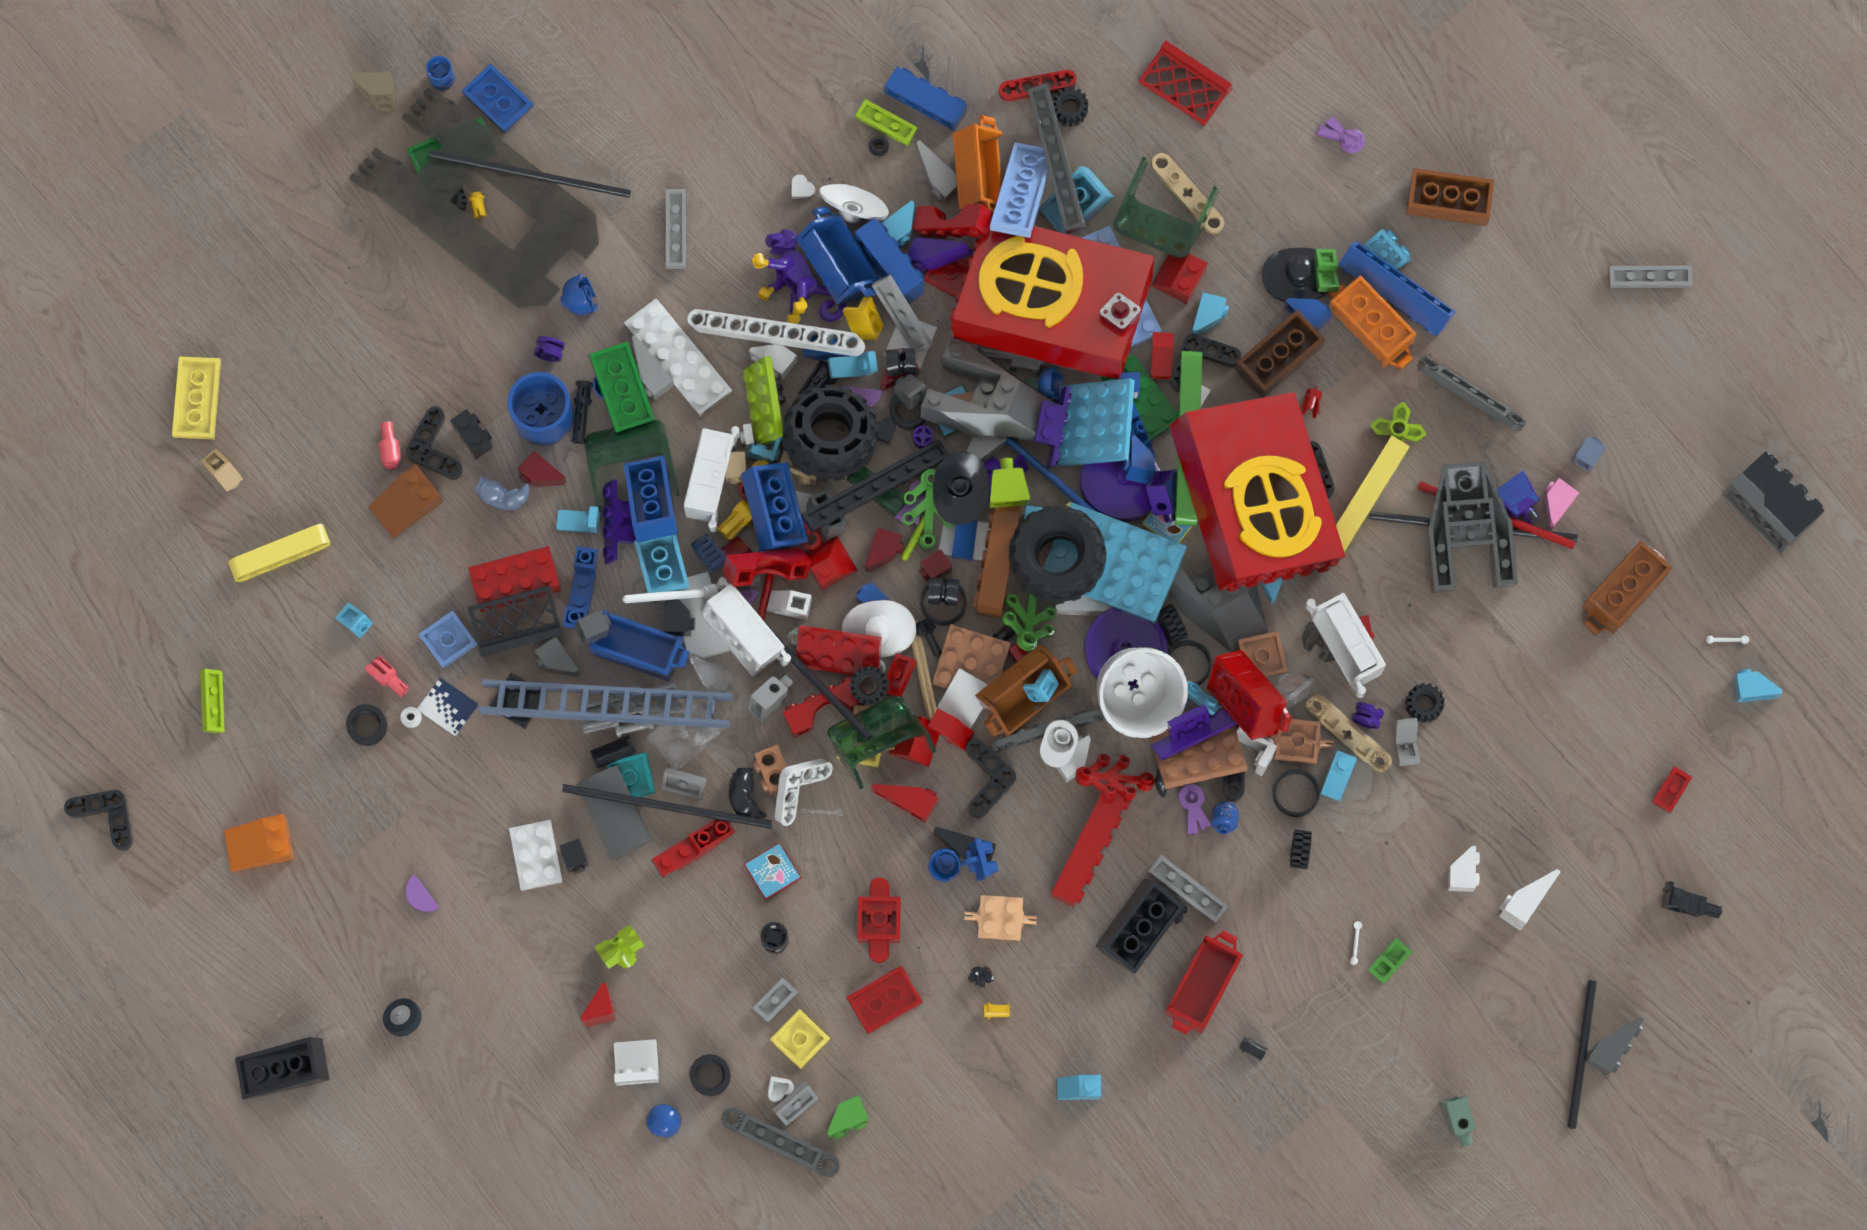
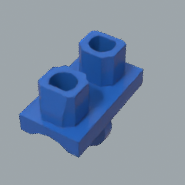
(977, 860)

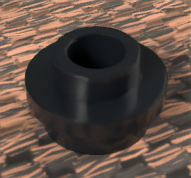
(878, 141)

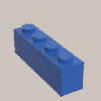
(926, 98)

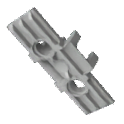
(636, 705)

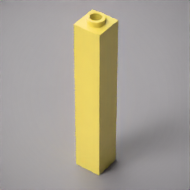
(1370, 490)

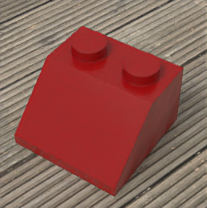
(1180, 276)

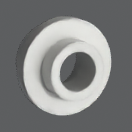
(411, 723)

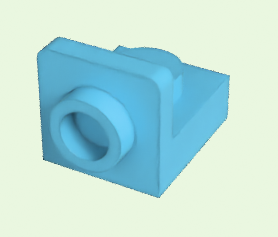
(354, 620)
(1043, 687)

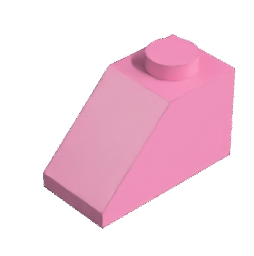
(1558, 500)

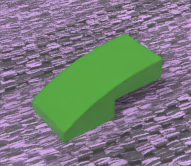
(1325, 270)
(1390, 960)

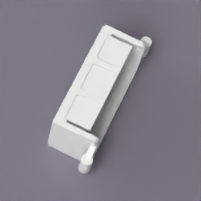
(709, 475)
(743, 629)
(1347, 641)

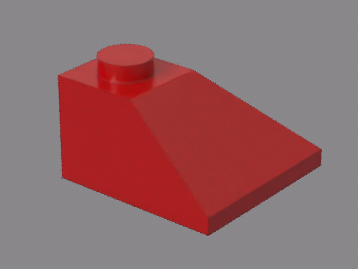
(830, 563)

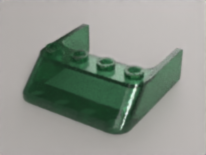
(1156, 227)
(640, 441)
(888, 722)

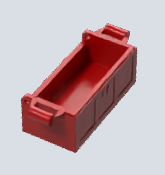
(1248, 696)
(1204, 983)

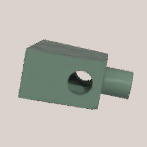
(1454, 1110)

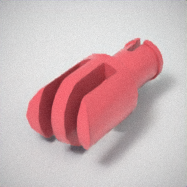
(389, 447)
(386, 675)

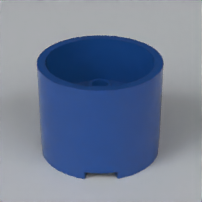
(535, 393)

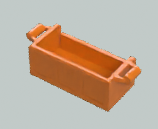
(978, 163)
(1373, 322)

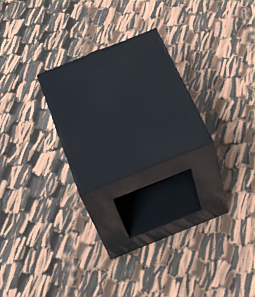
(574, 856)

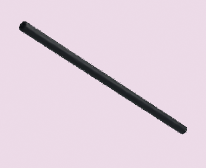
(529, 173)
(1425, 521)
(667, 806)

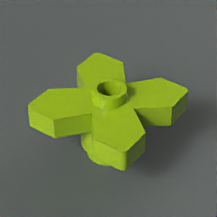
(1401, 414)
(620, 949)

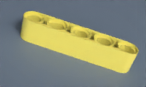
(279, 553)

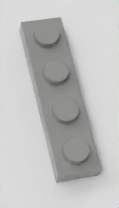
(675, 228)
(1650, 276)
(902, 314)
(1188, 889)

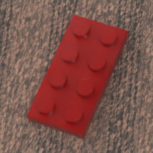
(837, 650)

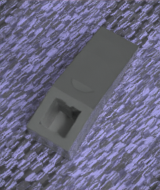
(1608, 1050)

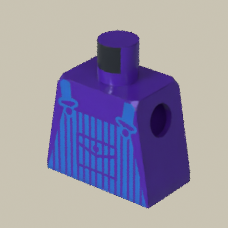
(1162, 494)
(1519, 497)

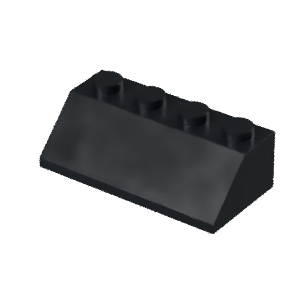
(1139, 925)

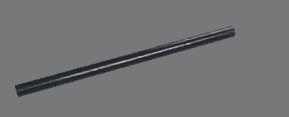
(826, 692)

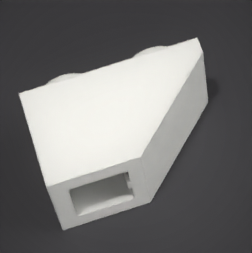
(782, 358)
(790, 604)
(1078, 759)
(1462, 872)

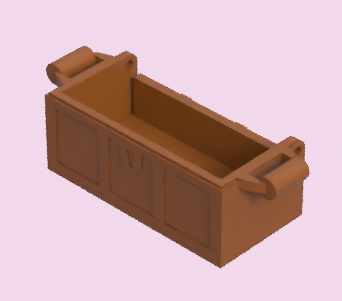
(1625, 588)
(1007, 701)

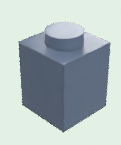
(1589, 453)

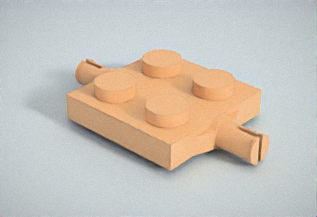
(1000, 917)

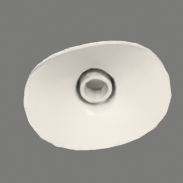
(854, 202)
(884, 620)

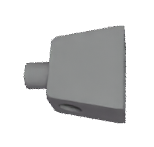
(769, 697)

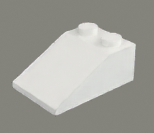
(1520, 906)

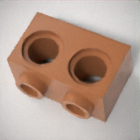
(769, 771)

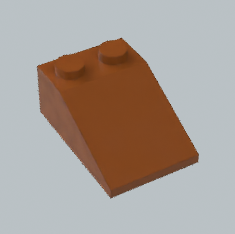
(405, 501)

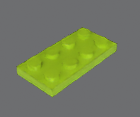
(763, 401)

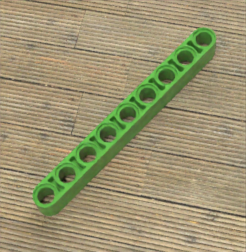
(1188, 401)

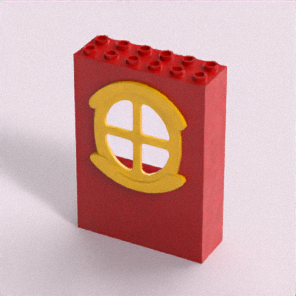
(1070, 328)
(1220, 455)

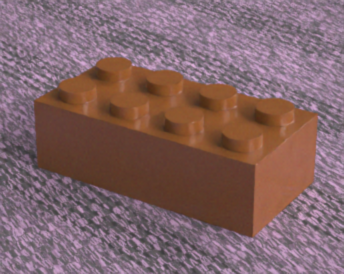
(1450, 197)

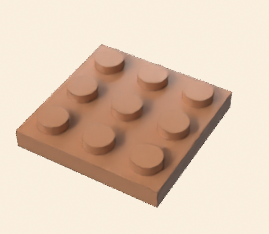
(972, 652)

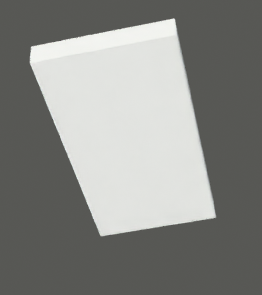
(703, 639)

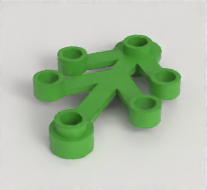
(927, 505)
(1029, 619)

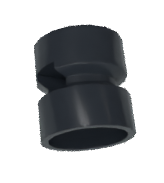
(901, 362)
(943, 592)
(774, 937)

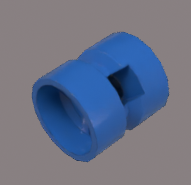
(440, 73)

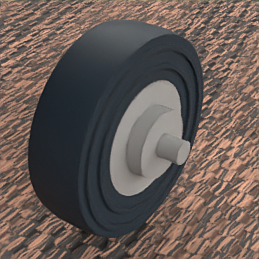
(402, 1017)

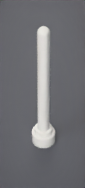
(705, 592)

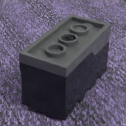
(1773, 502)

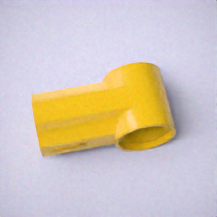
(737, 521)

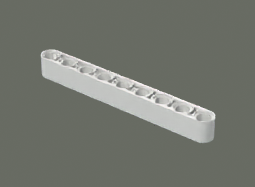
(784, 336)

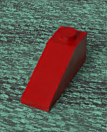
(912, 800)

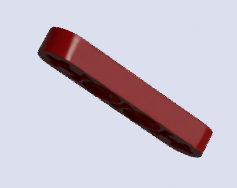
(1036, 81)

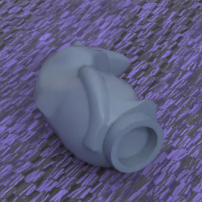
(497, 496)

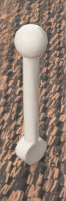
(1744, 640)
(1357, 926)

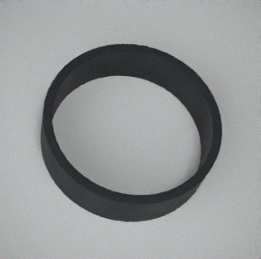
(944, 622)
(1201, 647)
(1304, 773)

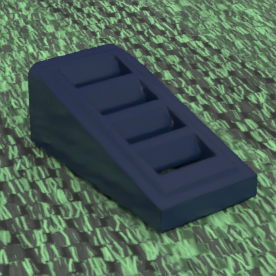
(708, 551)

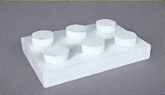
(535, 855)

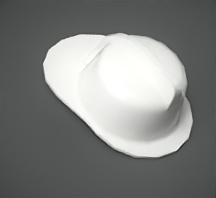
(1058, 743)

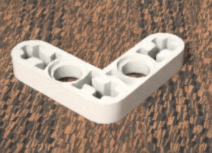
(786, 810)

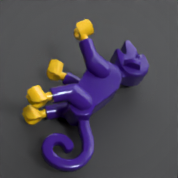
(795, 273)

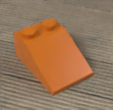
(259, 843)

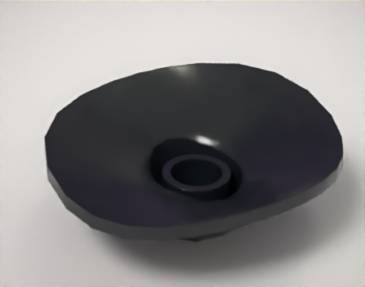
(1291, 274)
(960, 488)

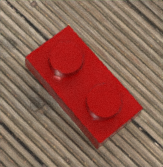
(899, 674)
(1672, 789)

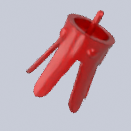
(1312, 400)

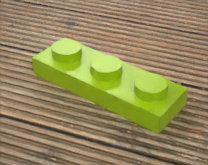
(886, 122)
(212, 701)

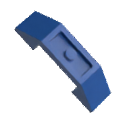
(582, 586)

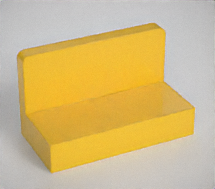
(864, 320)

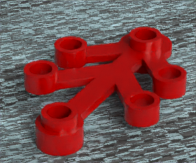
(1090, 776)

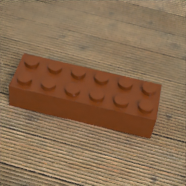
(996, 562)

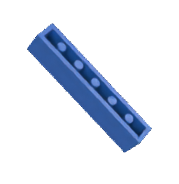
(1397, 288)

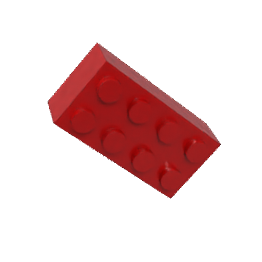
(514, 575)

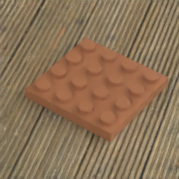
(1206, 760)

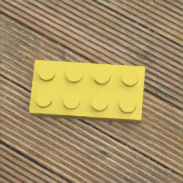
(196, 398)

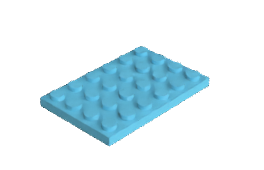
(1136, 566)

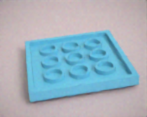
(1097, 423)

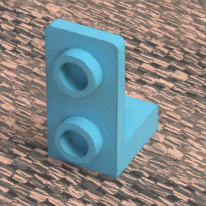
(853, 365)
(760, 452)
(579, 520)
(1200, 698)

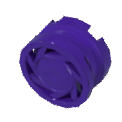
(549, 349)
(1367, 715)

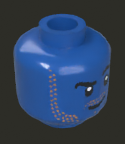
(1224, 817)

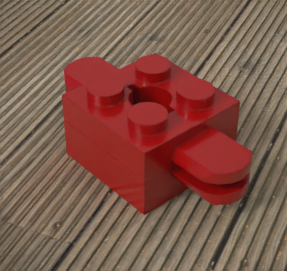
(879, 920)

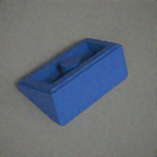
(964, 541)

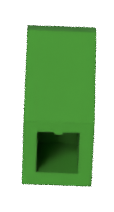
(848, 1115)

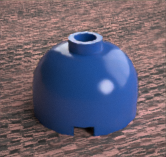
(578, 295)

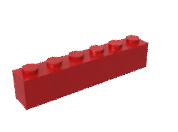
(1089, 848)

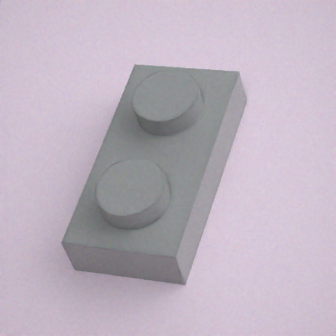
(683, 783)
(775, 1000)
(795, 1103)

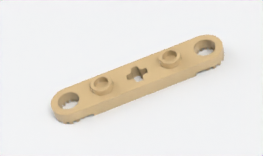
(1177, 182)
(1358, 742)

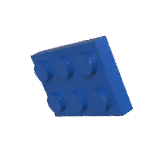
(497, 98)

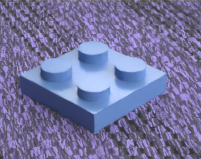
(447, 639)

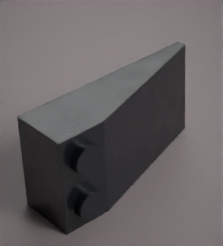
(282, 1068)

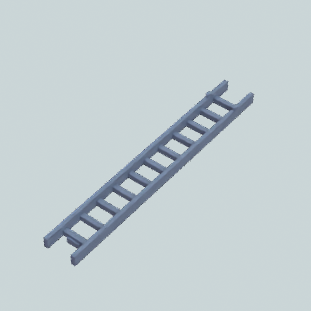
(603, 716)

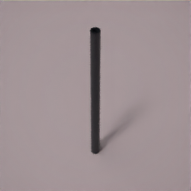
(1582, 1052)

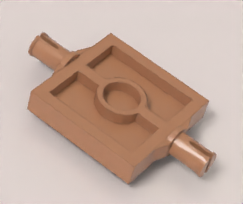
(1300, 742)

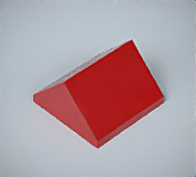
(915, 749)
(599, 1009)

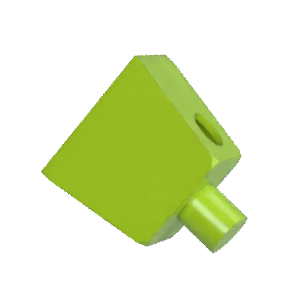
(1008, 486)

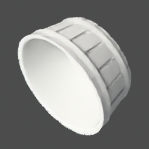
(1156, 700)

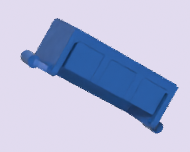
(837, 257)
(641, 648)

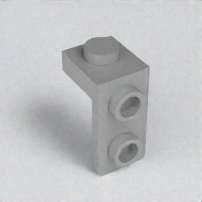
(1406, 742)

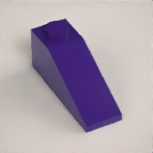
(936, 253)

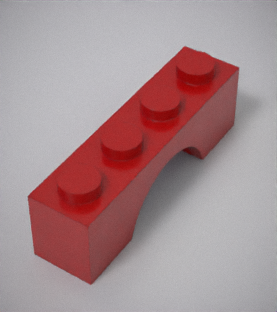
(971, 221)
(788, 563)
(801, 716)

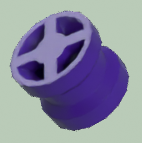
(922, 432)

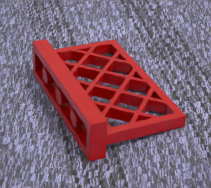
(1198, 71)

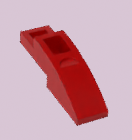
(693, 847)

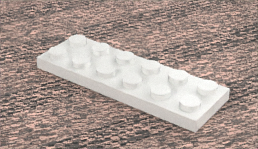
(679, 357)

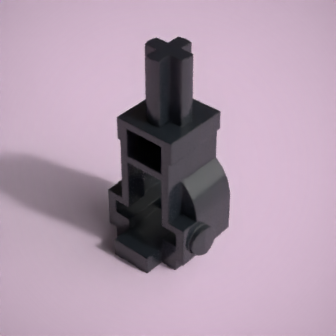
(1688, 903)

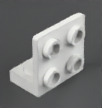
(1263, 745)
(636, 1062)

